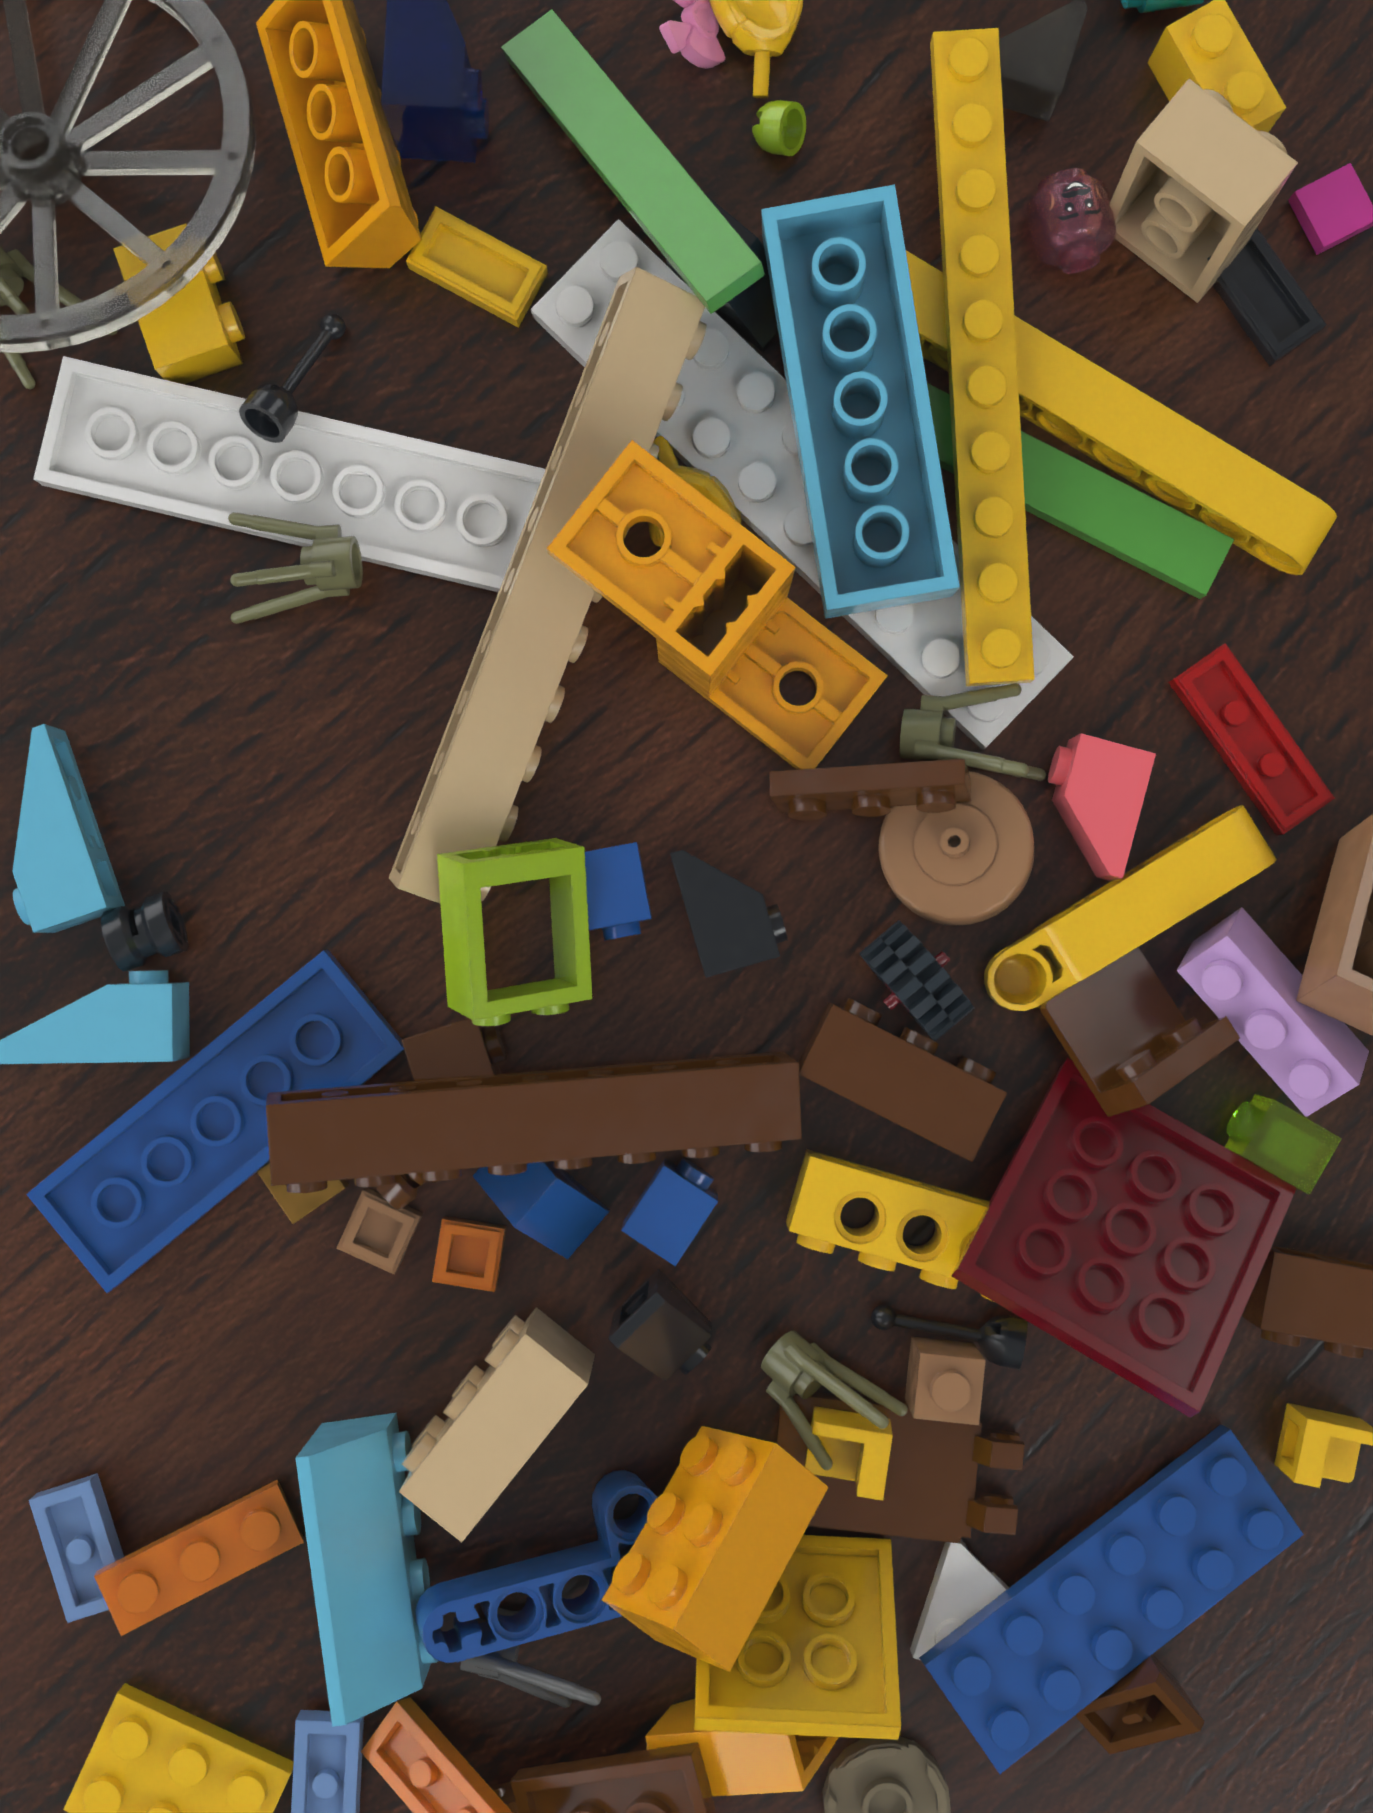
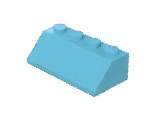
(364, 1563)

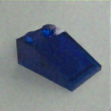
(429, 84)

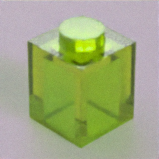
(1281, 1141)

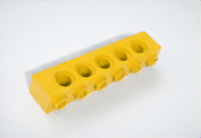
(831, 1182)

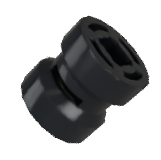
(144, 931)

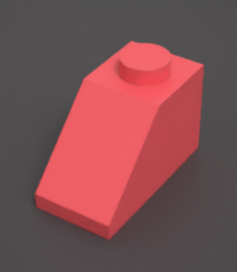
(1101, 798)

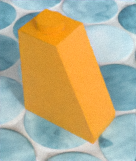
(743, 1761)

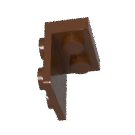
(1131, 1034)

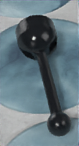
(272, 409)
(1000, 1338)

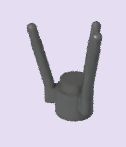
(504, 1667)

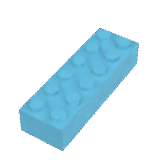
(859, 401)

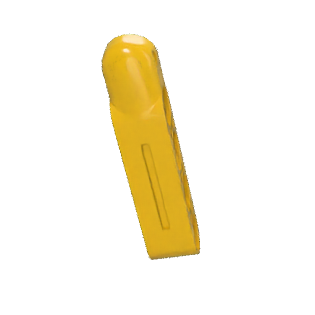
(1128, 911)

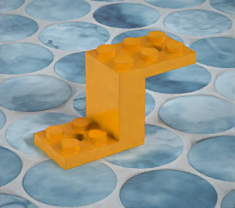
(716, 607)

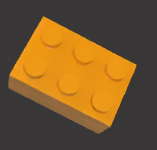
(715, 1545)

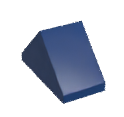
(545, 1205)

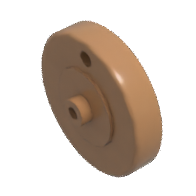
(959, 861)

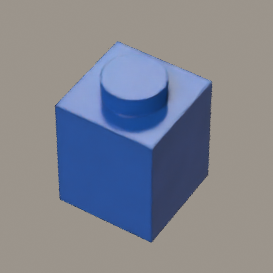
(616, 891)
(671, 1209)

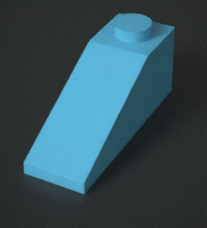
(59, 848)
(111, 1025)

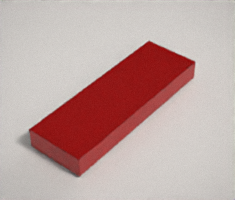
(1251, 740)

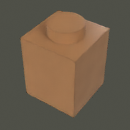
(945, 1381)

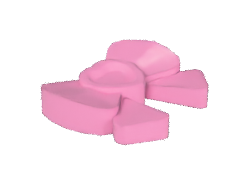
(695, 34)

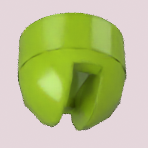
(780, 127)

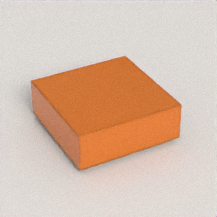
(469, 1253)

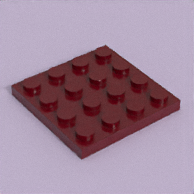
(1127, 1239)

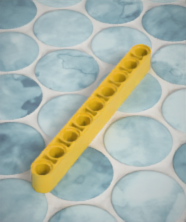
(1145, 440)

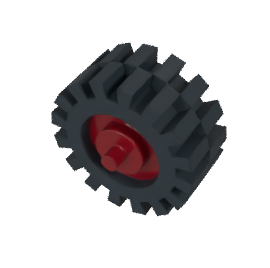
(917, 980)

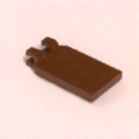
(927, 1479)
(630, 1782)

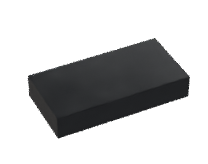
(1267, 300)

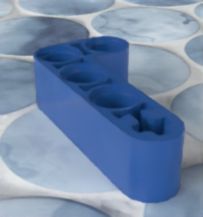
(541, 1579)

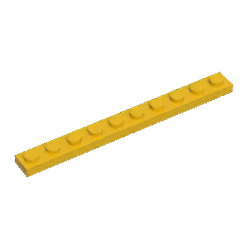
(982, 357)

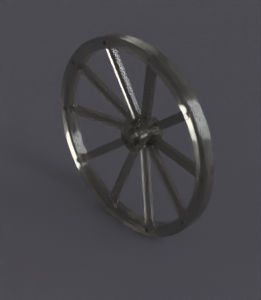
(47, 158)

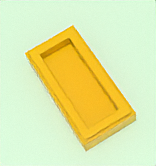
(477, 267)

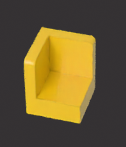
(1320, 1445)
(856, 1448)

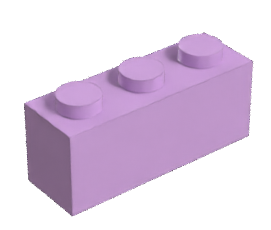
(1257, 987)

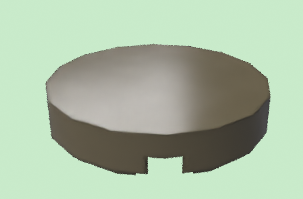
(885, 1779)

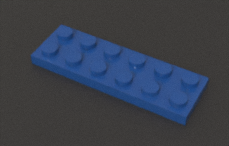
(209, 1121)
(1111, 1597)

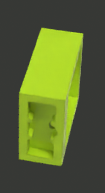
(460, 886)

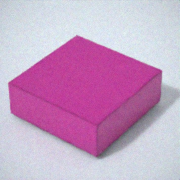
(1333, 208)

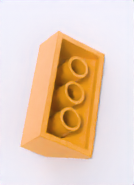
(338, 132)

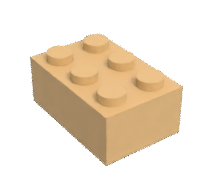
(1197, 188)
(495, 1422)

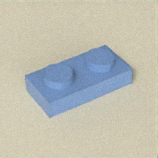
(77, 1542)
(326, 1764)

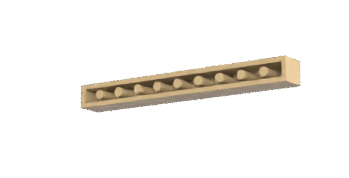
(541, 603)

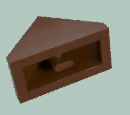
(1141, 1710)

